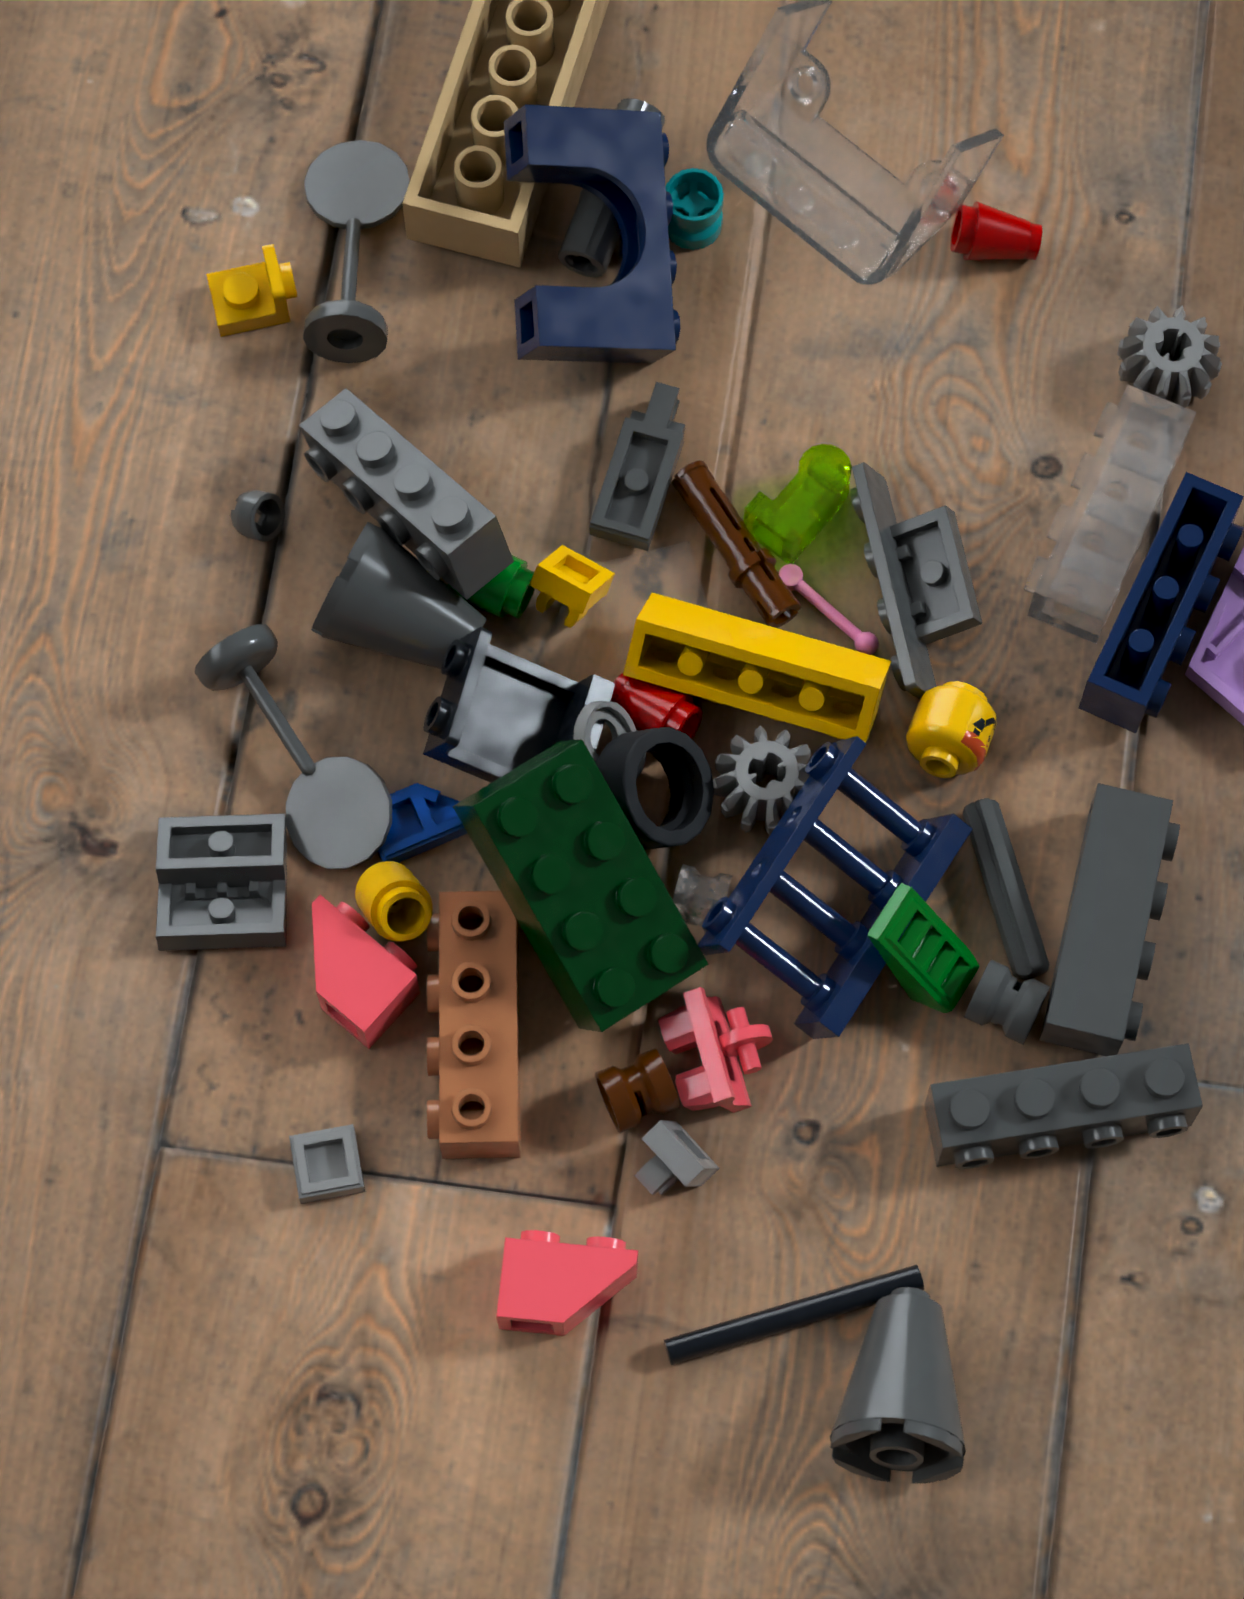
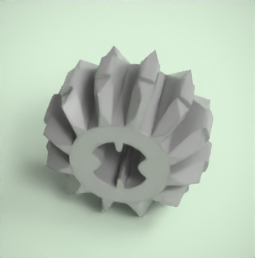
(1174, 339)
(749, 765)

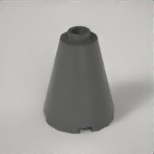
(393, 604)
(901, 1396)

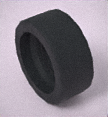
(687, 776)

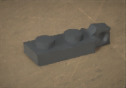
(640, 472)

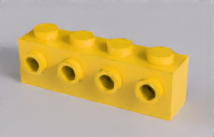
(756, 667)

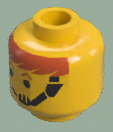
(951, 728)

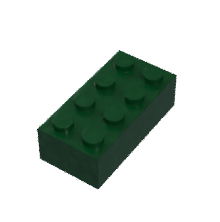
(581, 885)

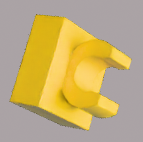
(571, 581)

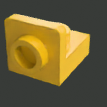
(252, 294)

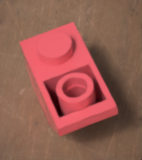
(356, 976)
(558, 1284)

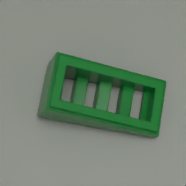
(929, 956)

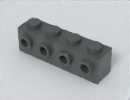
(406, 494)
(1108, 921)
(1063, 1106)

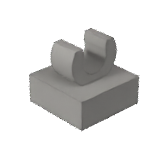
(675, 1159)

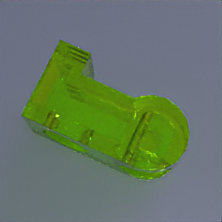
(804, 505)

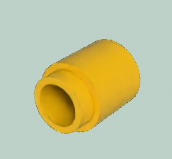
(394, 901)

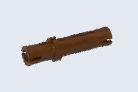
(748, 563)

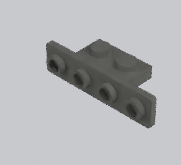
(920, 577)

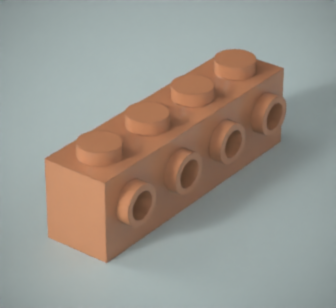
(477, 1026)

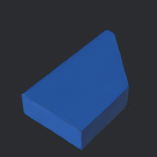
(420, 823)

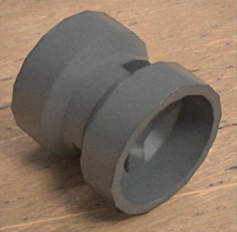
(1006, 1001)

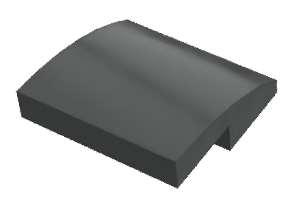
(221, 882)

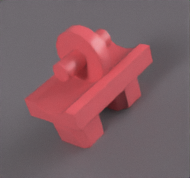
(705, 1026)

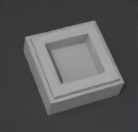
(327, 1164)

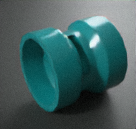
(695, 194)

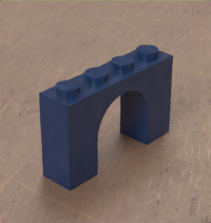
(623, 164)

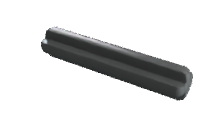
(1006, 889)

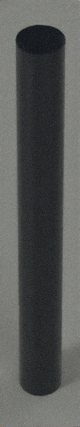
(789, 1315)

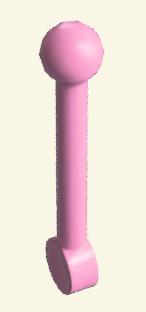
(793, 578)

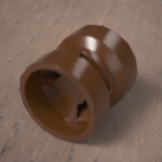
(637, 1090)

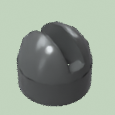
(263, 503)

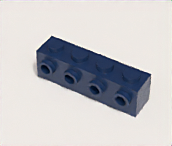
(1160, 603)

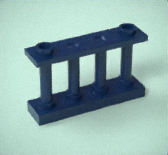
(928, 848)

